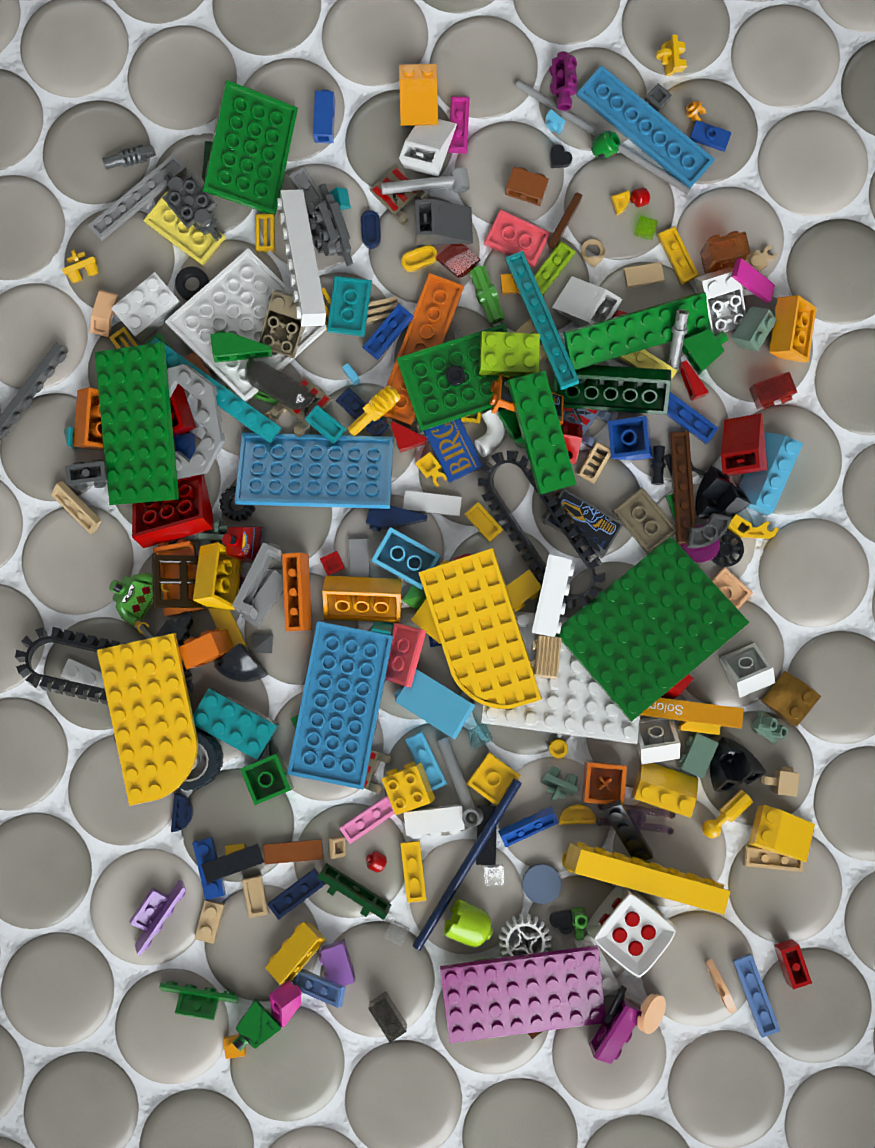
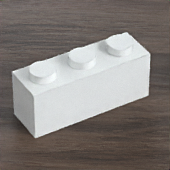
(434, 821)

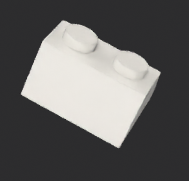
(747, 670)
(657, 740)

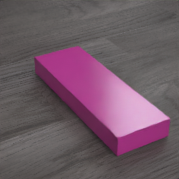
(460, 115)
(753, 280)

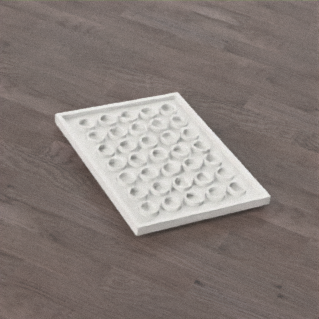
(568, 704)

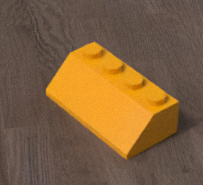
(362, 599)

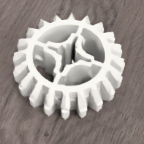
(517, 925)

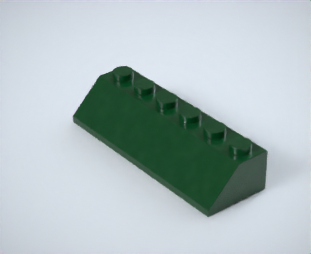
(618, 389)

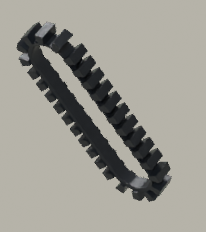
(511, 458)
(58, 684)

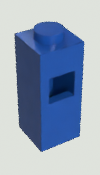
(324, 116)

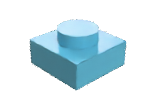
(554, 122)

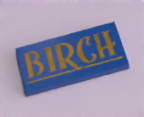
(453, 450)

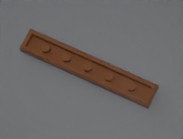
(682, 485)

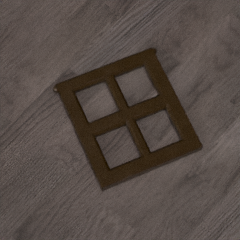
(183, 562)

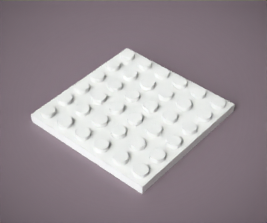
(235, 304)

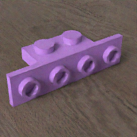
(153, 912)

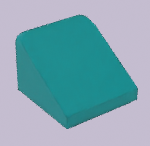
(382, 627)

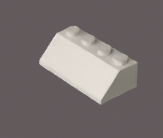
(551, 596)

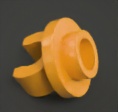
(693, 109)

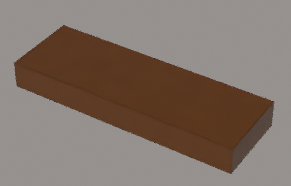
(565, 220)

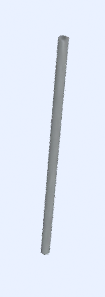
(594, 131)

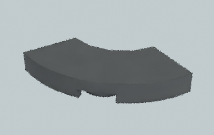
(709, 533)

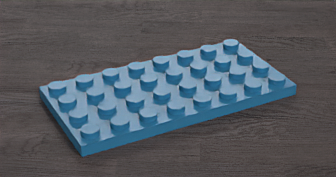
(315, 471)
(340, 705)

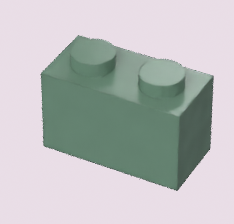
(754, 328)
(697, 754)

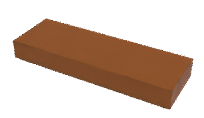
(293, 851)

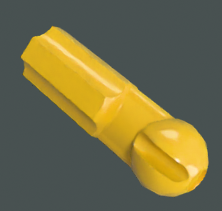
(728, 812)

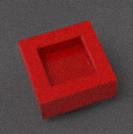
(332, 563)

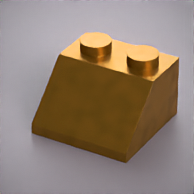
(790, 698)

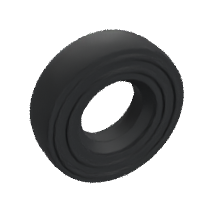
(185, 274)

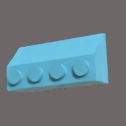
(766, 486)

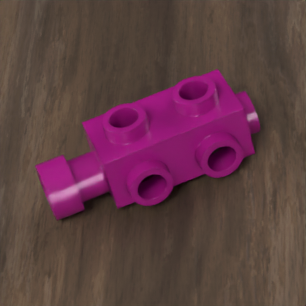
(564, 79)

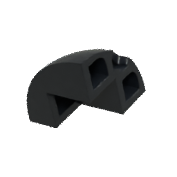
(719, 495)
(240, 666)
(733, 765)

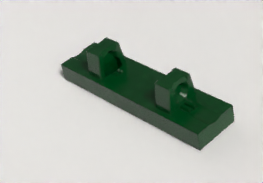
(354, 891)

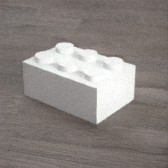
(147, 307)

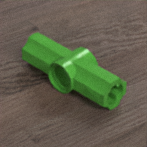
(487, 295)

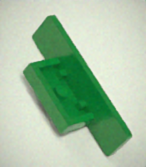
(197, 1002)

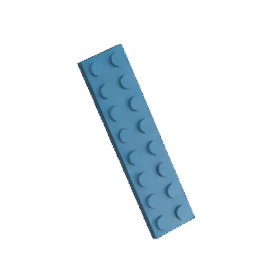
(645, 127)

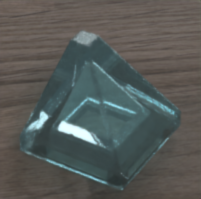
(479, 736)

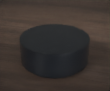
(455, 376)

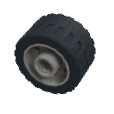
(207, 763)

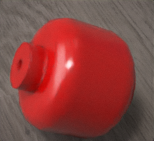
(640, 197)
(376, 861)

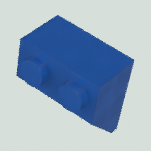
(630, 438)

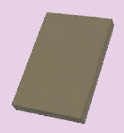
(644, 520)

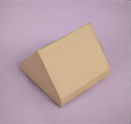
(337, 847)

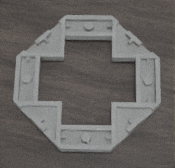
(207, 416)

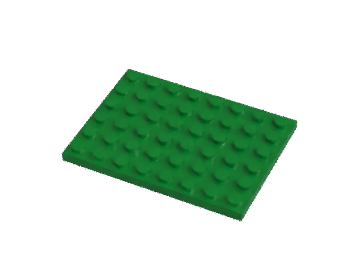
(651, 628)

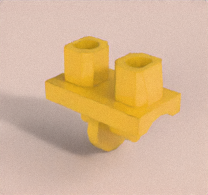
(670, 55)
(73, 270)

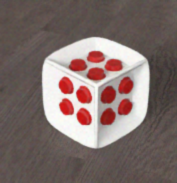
(631, 930)

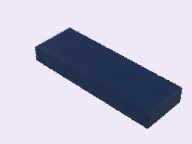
(354, 407)
(296, 894)

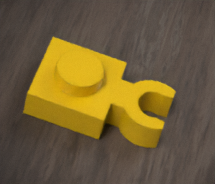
(429, 467)

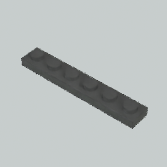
(32, 386)

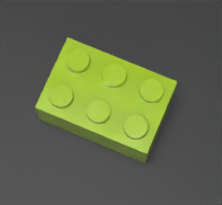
(509, 353)

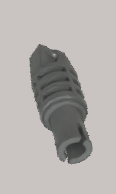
(129, 156)

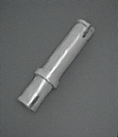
(679, 331)

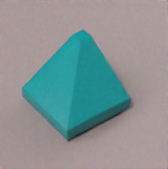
(69, 436)

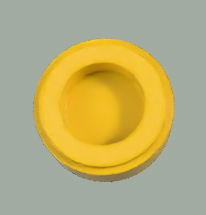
(558, 748)

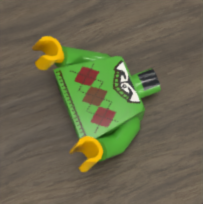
(134, 597)

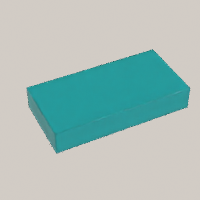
(325, 424)

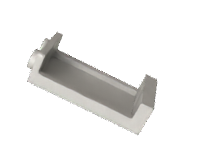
(254, 578)

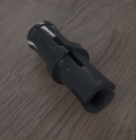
(658, 465)

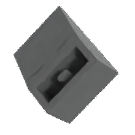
(442, 223)

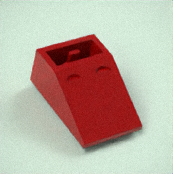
(743, 445)

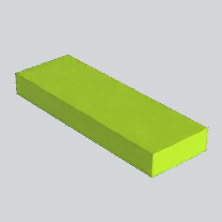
(553, 266)

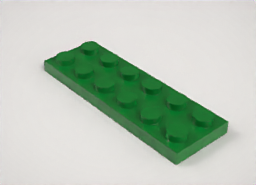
(541, 432)

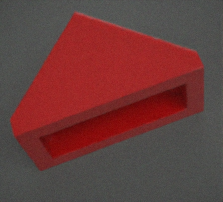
(406, 438)

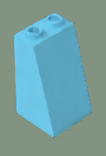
(435, 704)

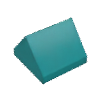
(341, 196)

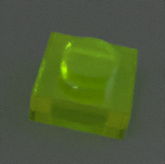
(645, 228)

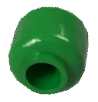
(605, 145)

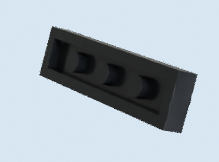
(627, 830)

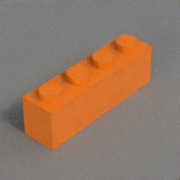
(297, 592)

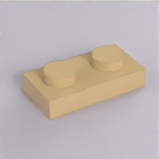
(209, 921)

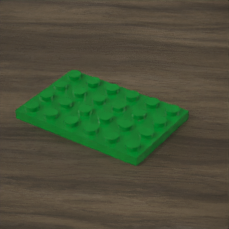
(250, 148)
(432, 396)

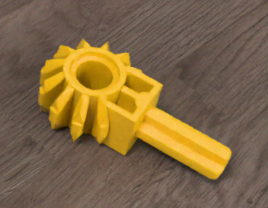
(375, 409)

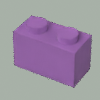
(337, 963)

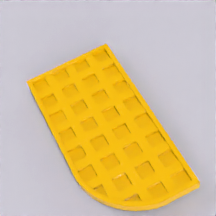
(480, 631)
(150, 716)

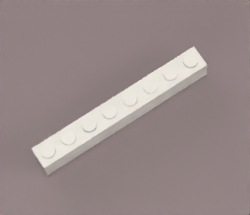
(301, 258)

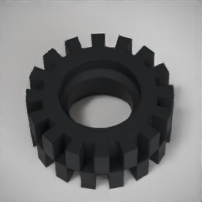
(229, 512)

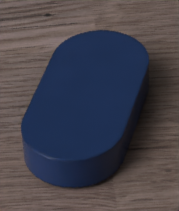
(370, 229)

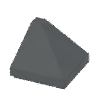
(262, 643)

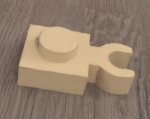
(758, 260)

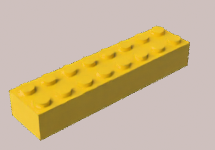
(647, 877)

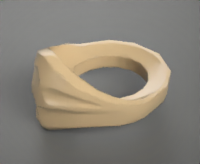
(593, 261)

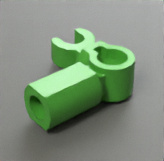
(579, 921)

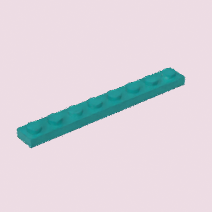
(542, 320)
(229, 401)

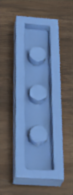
(756, 995)

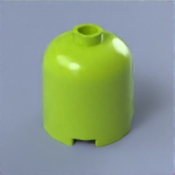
(468, 924)

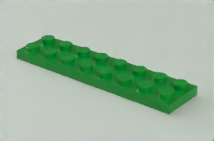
(634, 331)

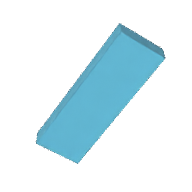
(422, 753)

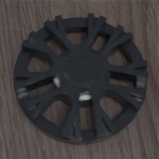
(727, 549)

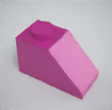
(285, 1002)

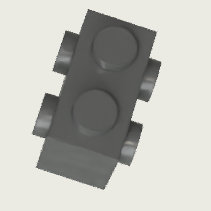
(83, 474)

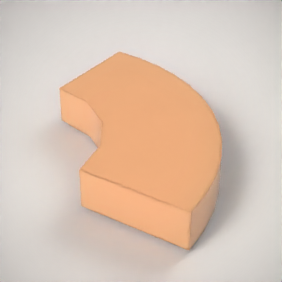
(720, 985)

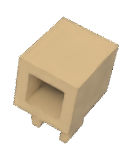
(784, 781)

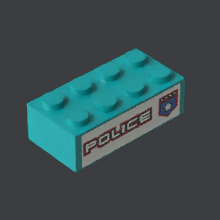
(234, 723)

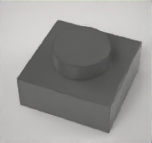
(658, 97)

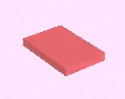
(515, 235)
(404, 654)

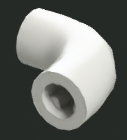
(494, 435)

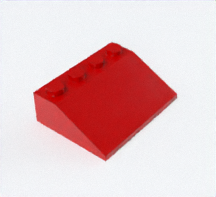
(173, 519)

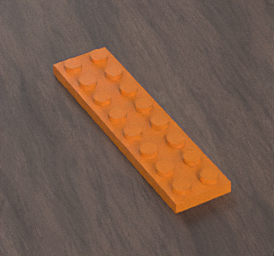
(426, 329)

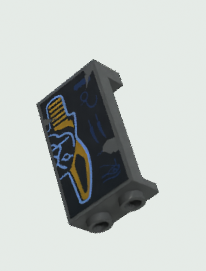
(594, 524)

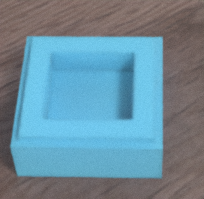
(351, 374)

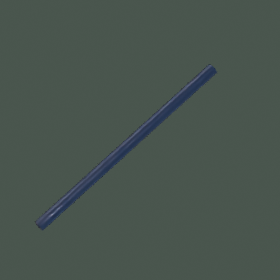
(467, 864)

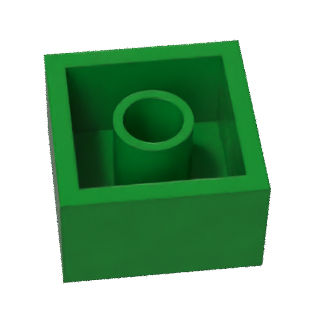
(267, 778)

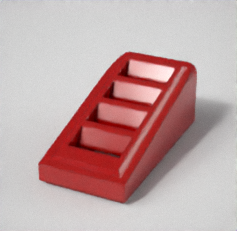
(692, 382)

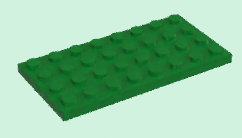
(137, 424)

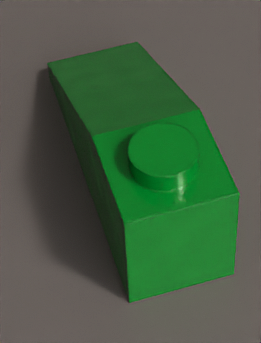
(233, 347)

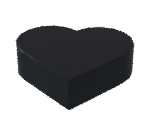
(559, 157)
(562, 920)

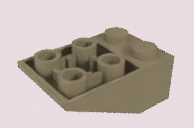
(281, 327)

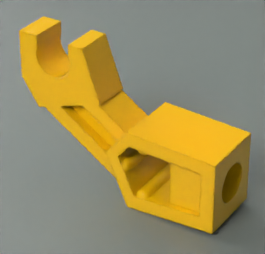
(751, 532)

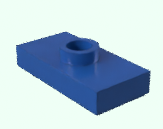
(710, 136)

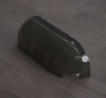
(278, 385)

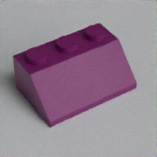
(610, 1038)

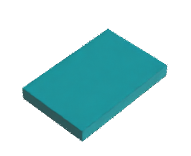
(349, 306)

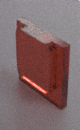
(458, 259)

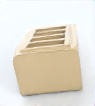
(592, 479)

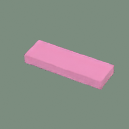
(367, 819)

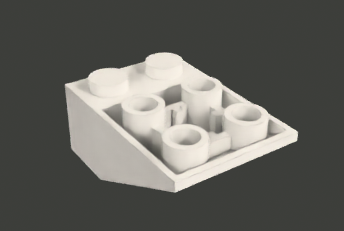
(427, 147)
(724, 299)
(586, 302)

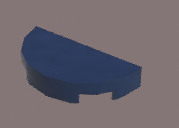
(182, 812)

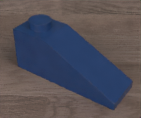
(393, 518)

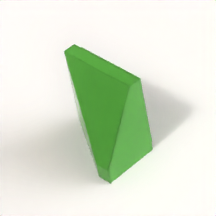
(414, 597)

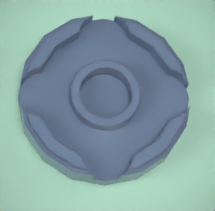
(541, 883)

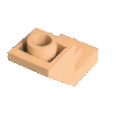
(102, 313)

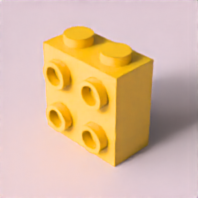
(408, 787)

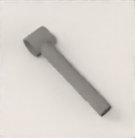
(457, 180)
(459, 784)

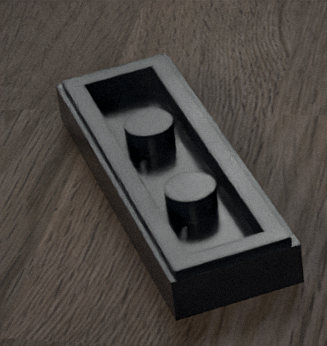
(488, 853)
(232, 863)

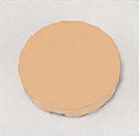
(652, 1013)

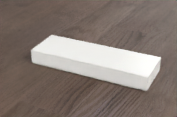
(432, 503)

